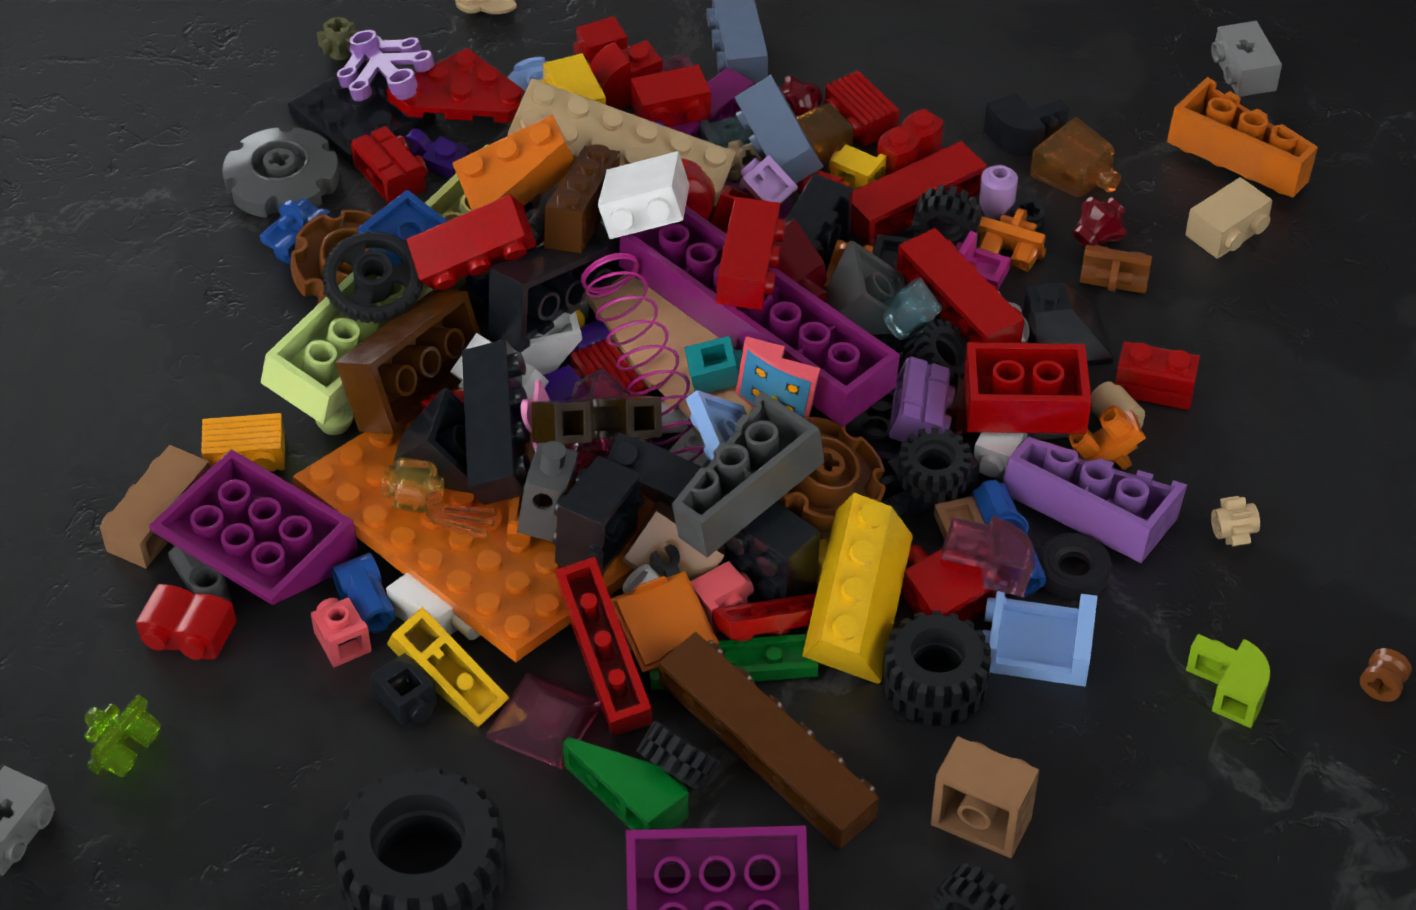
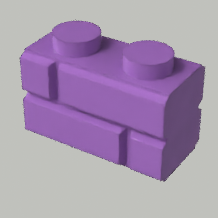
(920, 399)

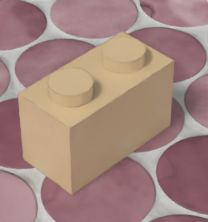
(1229, 218)

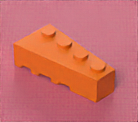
(1241, 139)

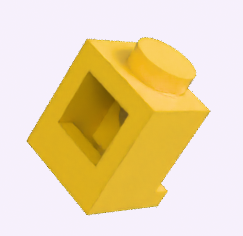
(857, 166)

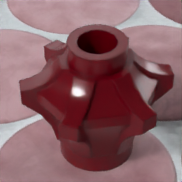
(801, 95)
(1100, 222)

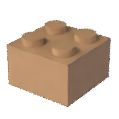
(984, 796)

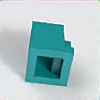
(713, 364)

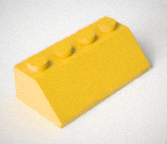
(859, 588)

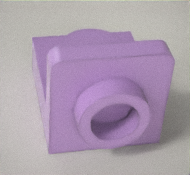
(767, 181)

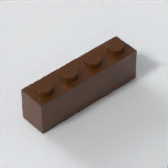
(573, 208)

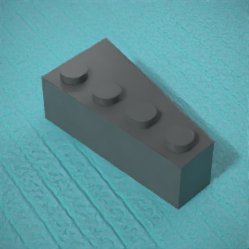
(748, 474)

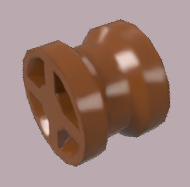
(1385, 674)

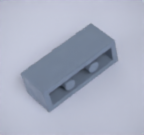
(738, 38)
(777, 129)

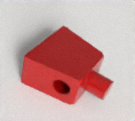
(944, 586)

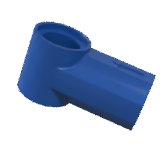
(363, 585)

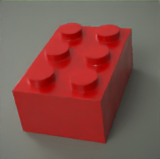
(1027, 388)

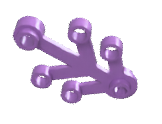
(369, 46)

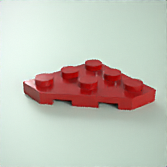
(462, 89)

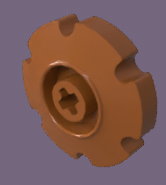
(314, 245)
(847, 469)

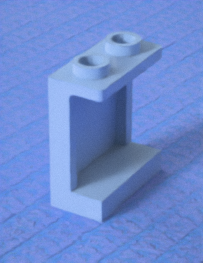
(1041, 639)

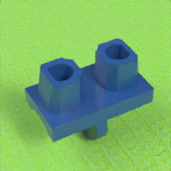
(283, 232)

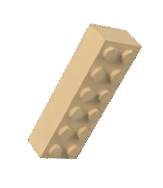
(637, 139)

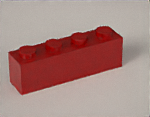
(891, 201)
(959, 287)
(604, 647)

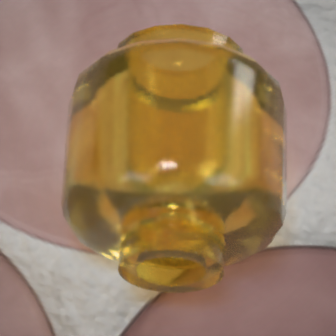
(409, 483)

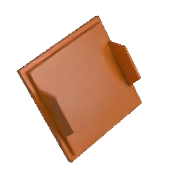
(660, 618)

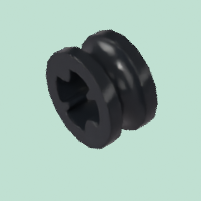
(1034, 208)

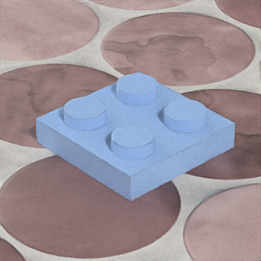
(713, 418)

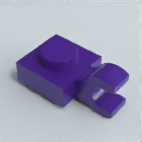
(438, 154)

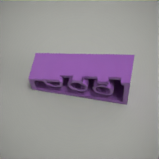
(1093, 498)

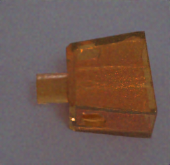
(1075, 160)

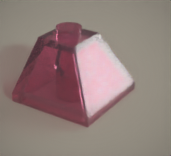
(541, 718)

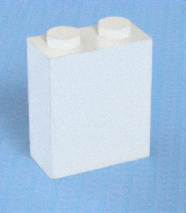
(644, 195)

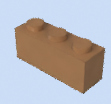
(127, 526)

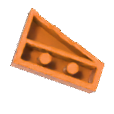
(516, 165)

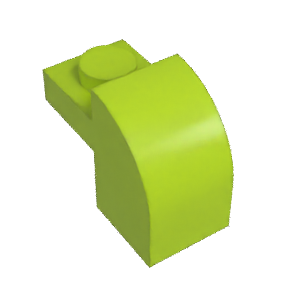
(1239, 673)

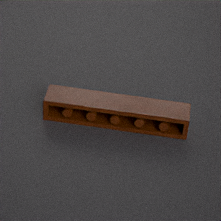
(769, 740)

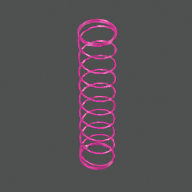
(606, 290)

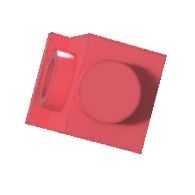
(722, 589)
(337, 623)

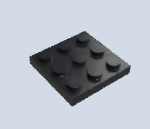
(340, 119)

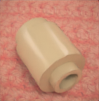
(1111, 394)

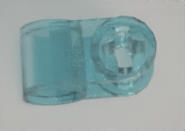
(911, 308)

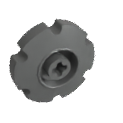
(280, 168)

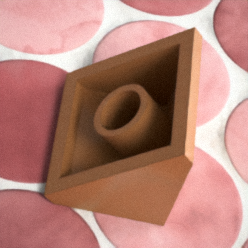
(659, 531)

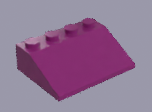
(257, 529)
(717, 869)

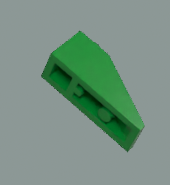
(628, 786)

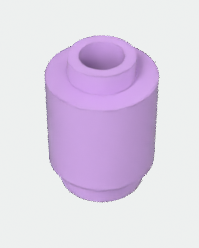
(998, 191)

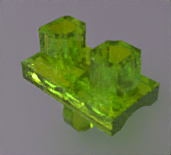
(109, 750)

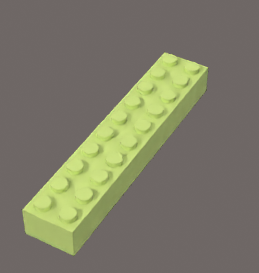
(304, 360)

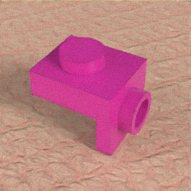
(989, 264)

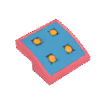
(767, 371)

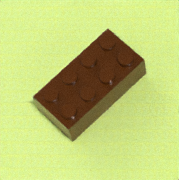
(407, 361)

